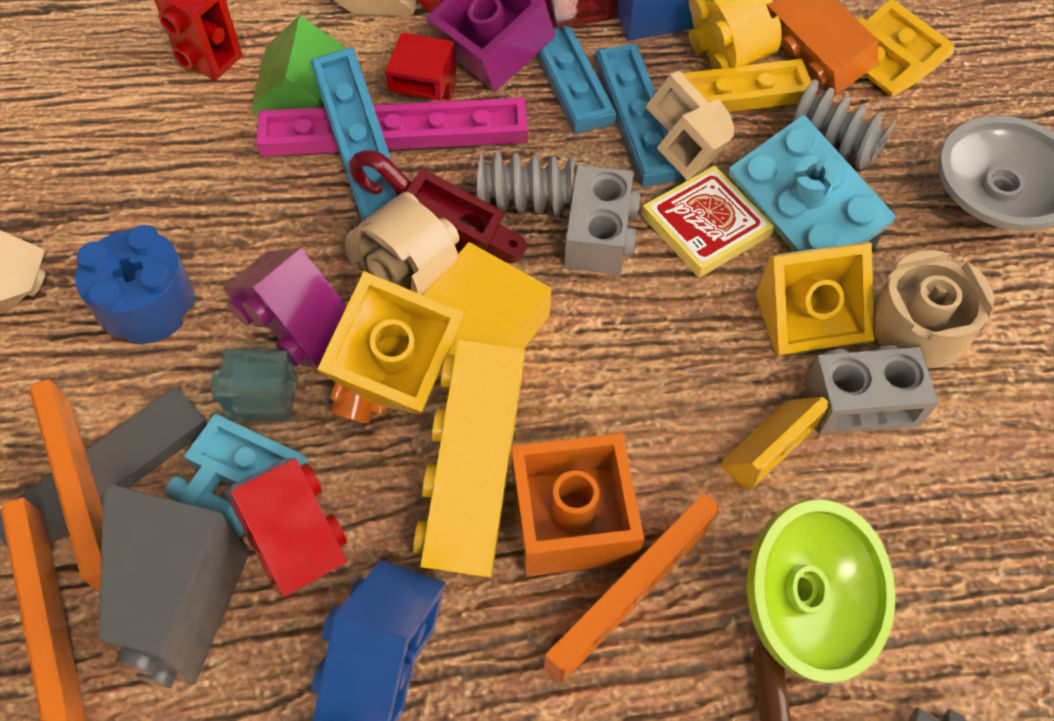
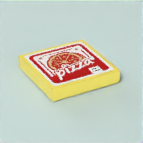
(707, 221)

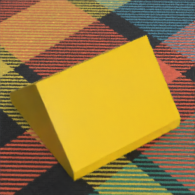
(818, 298)
(390, 344)

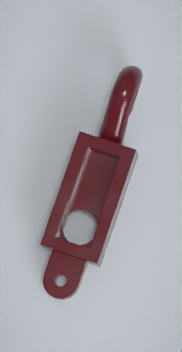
(444, 202)

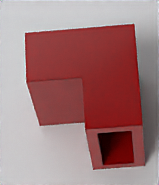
(422, 67)

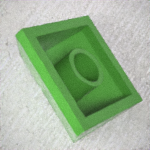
(286, 68)

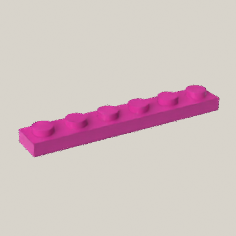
(401, 125)

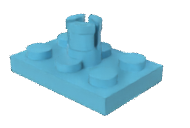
(810, 190)

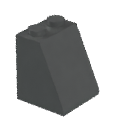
(164, 583)

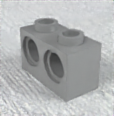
(599, 220)
(871, 398)

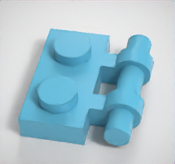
(227, 455)

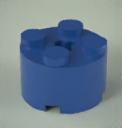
(134, 284)

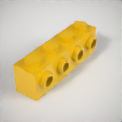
(472, 458)

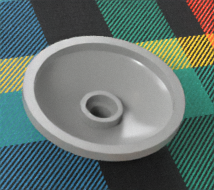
(1001, 171)

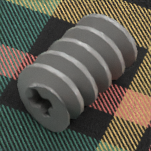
(844, 127)
(525, 183)

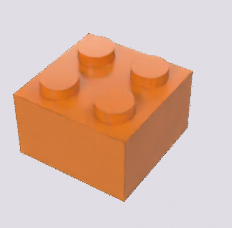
(576, 504)

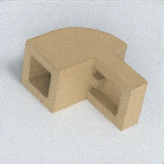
(694, 125)

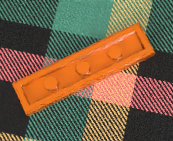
(71, 477)
(630, 589)
(42, 613)

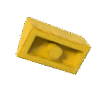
(774, 440)

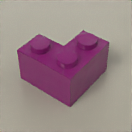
(291, 299)

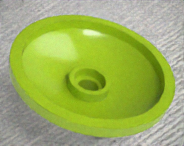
(843, 594)

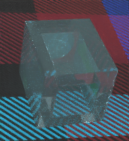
(255, 385)

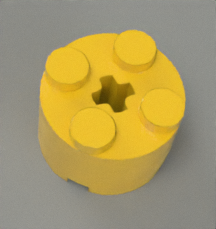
(734, 31)

